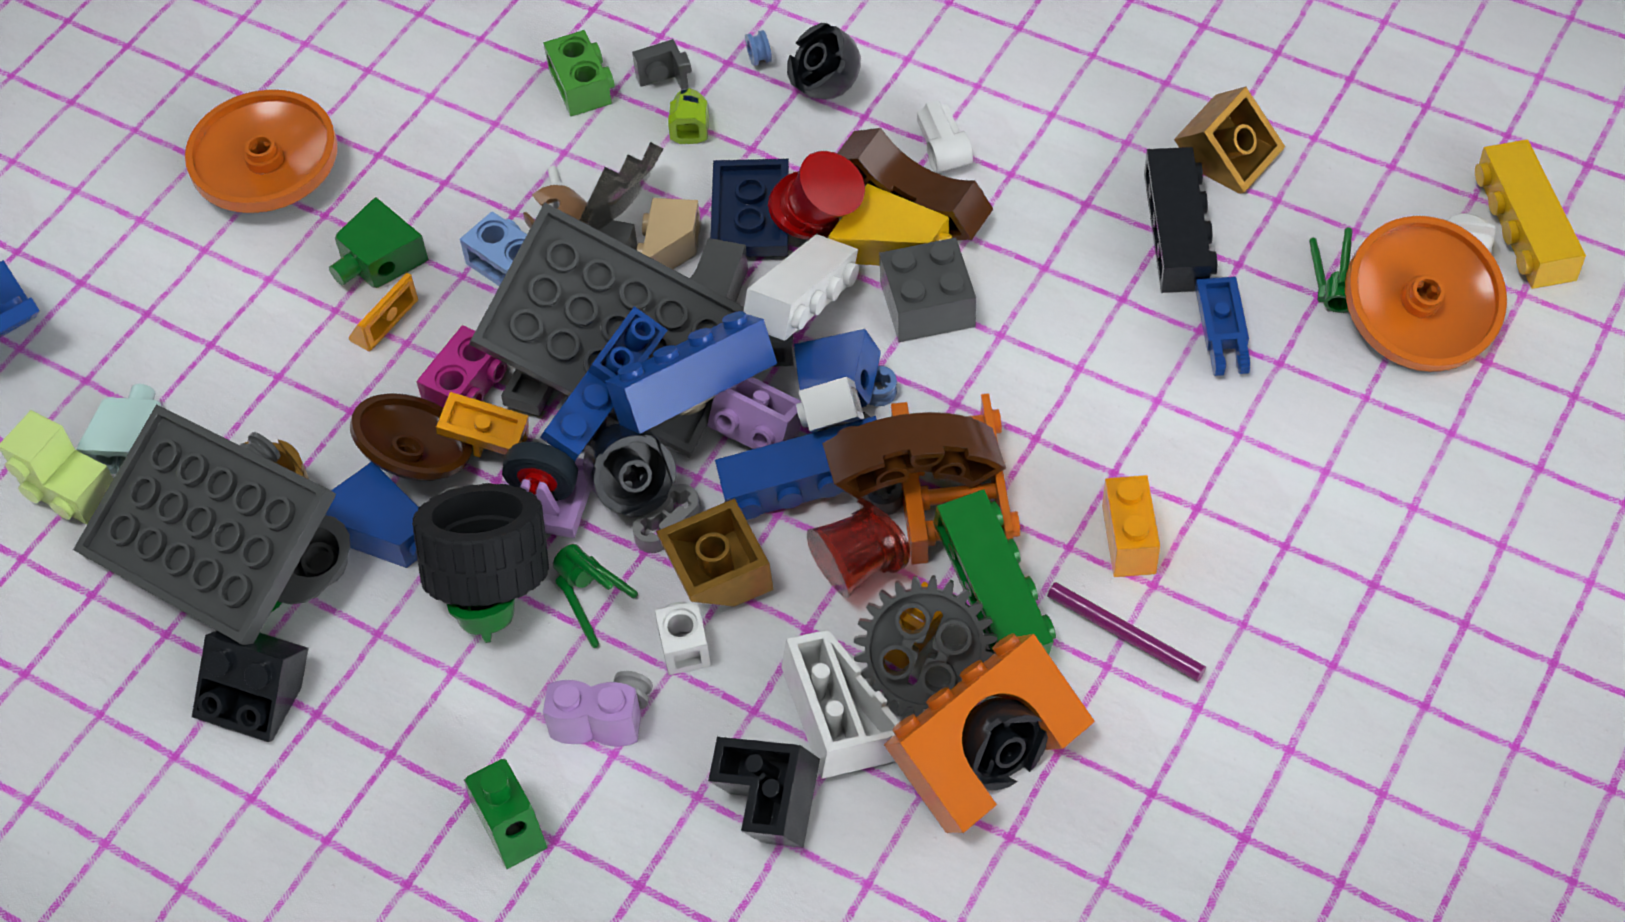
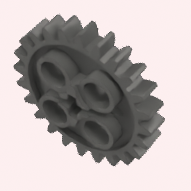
(888, 633)

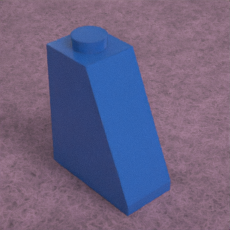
(376, 516)

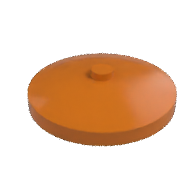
(261, 151)
(1425, 293)

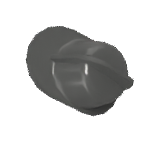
(320, 564)

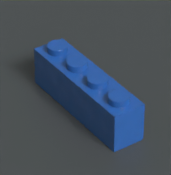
(690, 371)
(780, 473)

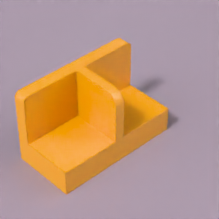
(482, 424)

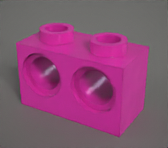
(460, 370)

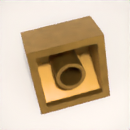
(1232, 139)
(717, 556)

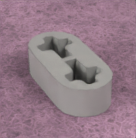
(665, 516)

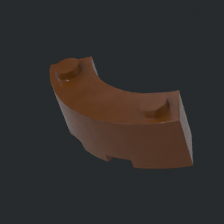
(893, 171)
(895, 446)

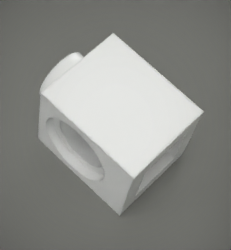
(829, 405)
(683, 652)

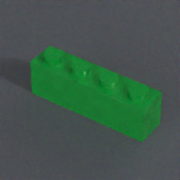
(990, 568)

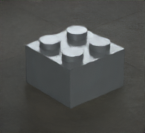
(927, 289)

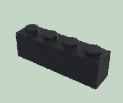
(1178, 218)

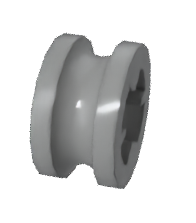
(638, 681)

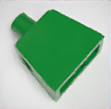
(377, 247)
(500, 803)

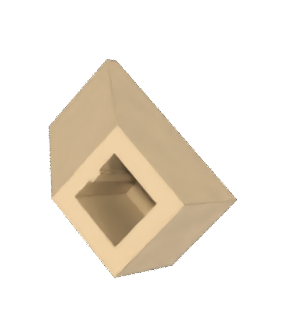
(671, 231)

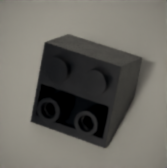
(248, 684)

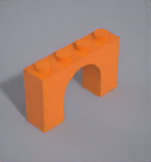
(931, 744)

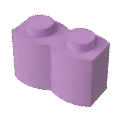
(587, 713)

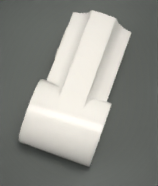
(945, 144)

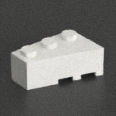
(836, 705)

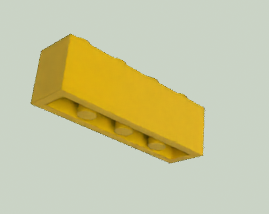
(1529, 214)

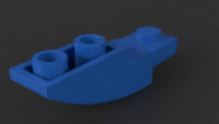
(590, 400)

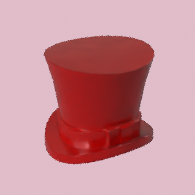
(816, 195)

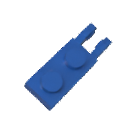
(1223, 322)

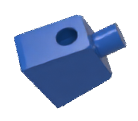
(839, 356)

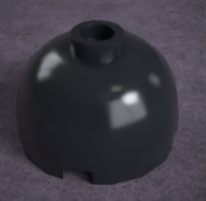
(824, 62)
(1001, 740)

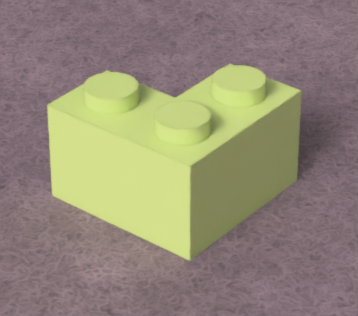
(52, 469)

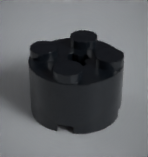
(650, 465)

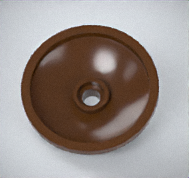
(402, 437)

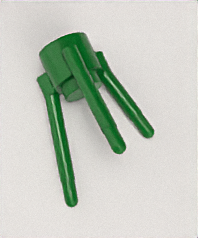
(1333, 290)
(580, 570)

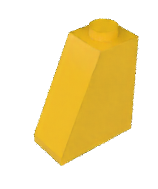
(888, 224)

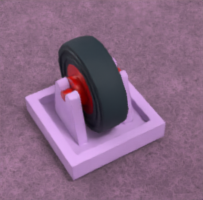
(553, 479)

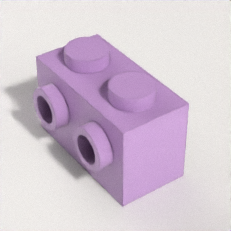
(755, 414)

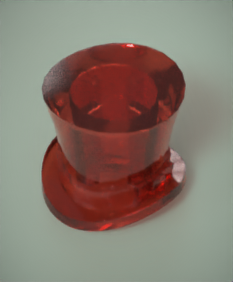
(858, 548)

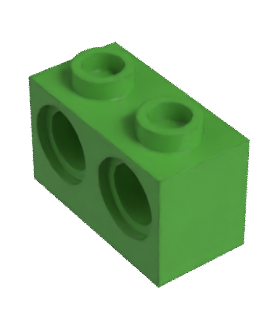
(579, 72)

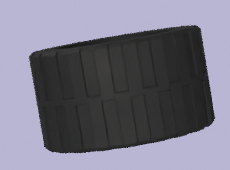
(481, 544)

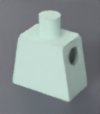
(117, 426)

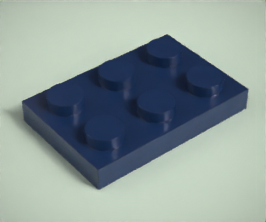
(741, 205)

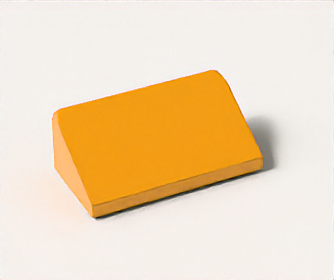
(385, 314)

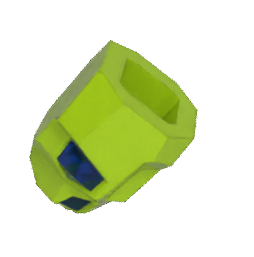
(688, 117)

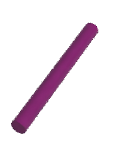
(1126, 631)

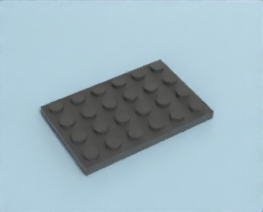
(571, 296)
(204, 524)

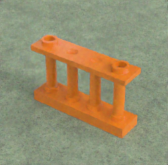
(920, 498)

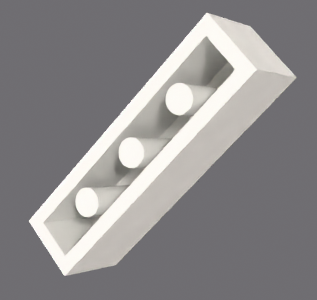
(802, 285)

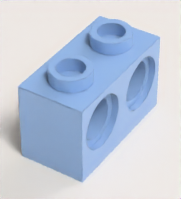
(492, 246)

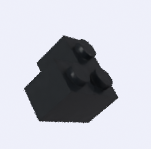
(777, 783)

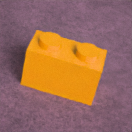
(1130, 526)

